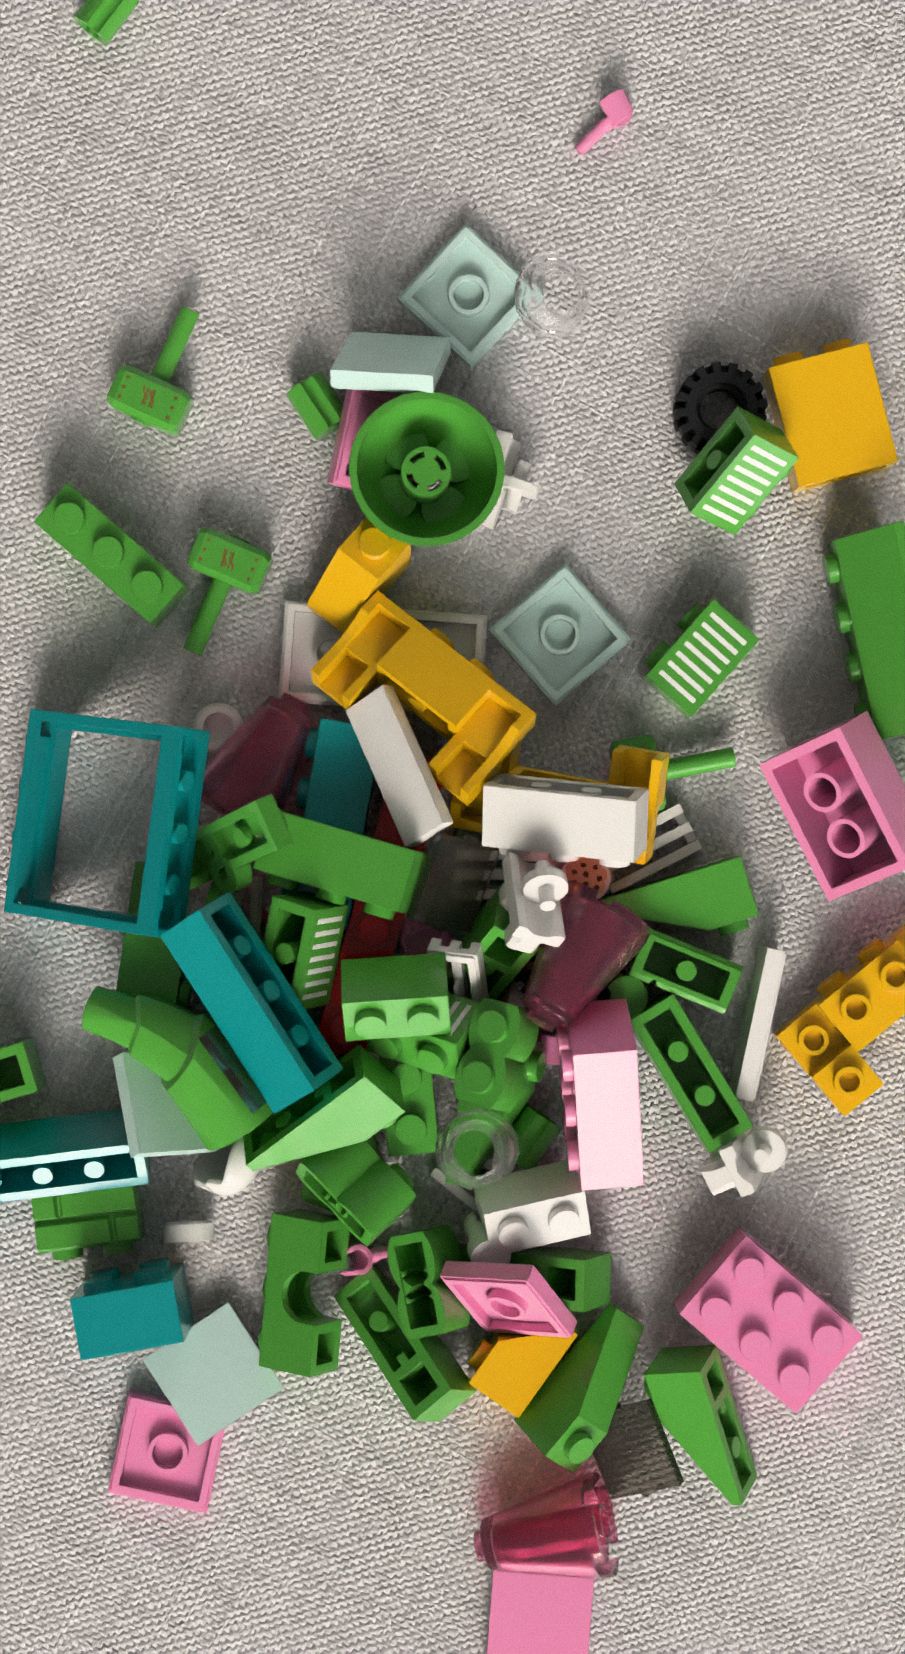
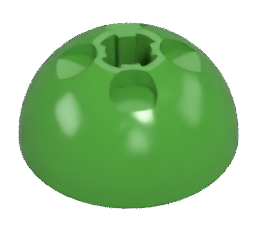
(433, 441)

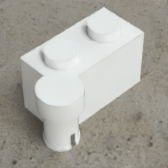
(526, 1212)

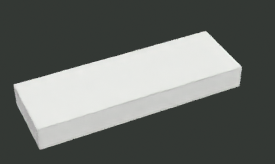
(399, 766)
(757, 1022)

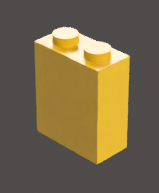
(830, 414)

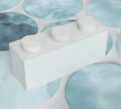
(565, 819)

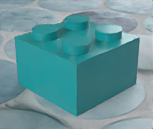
(132, 1309)

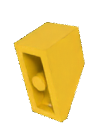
(357, 570)
(515, 1366)

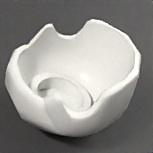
(223, 1170)

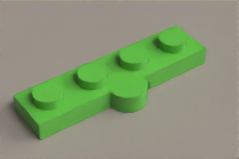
(234, 841)

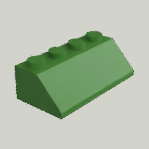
(871, 612)

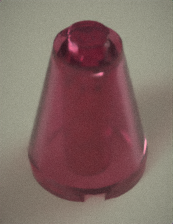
(258, 756)
(595, 950)
(553, 1533)

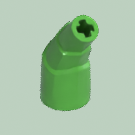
(168, 1044)

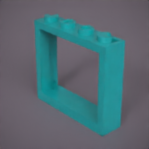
(170, 830)

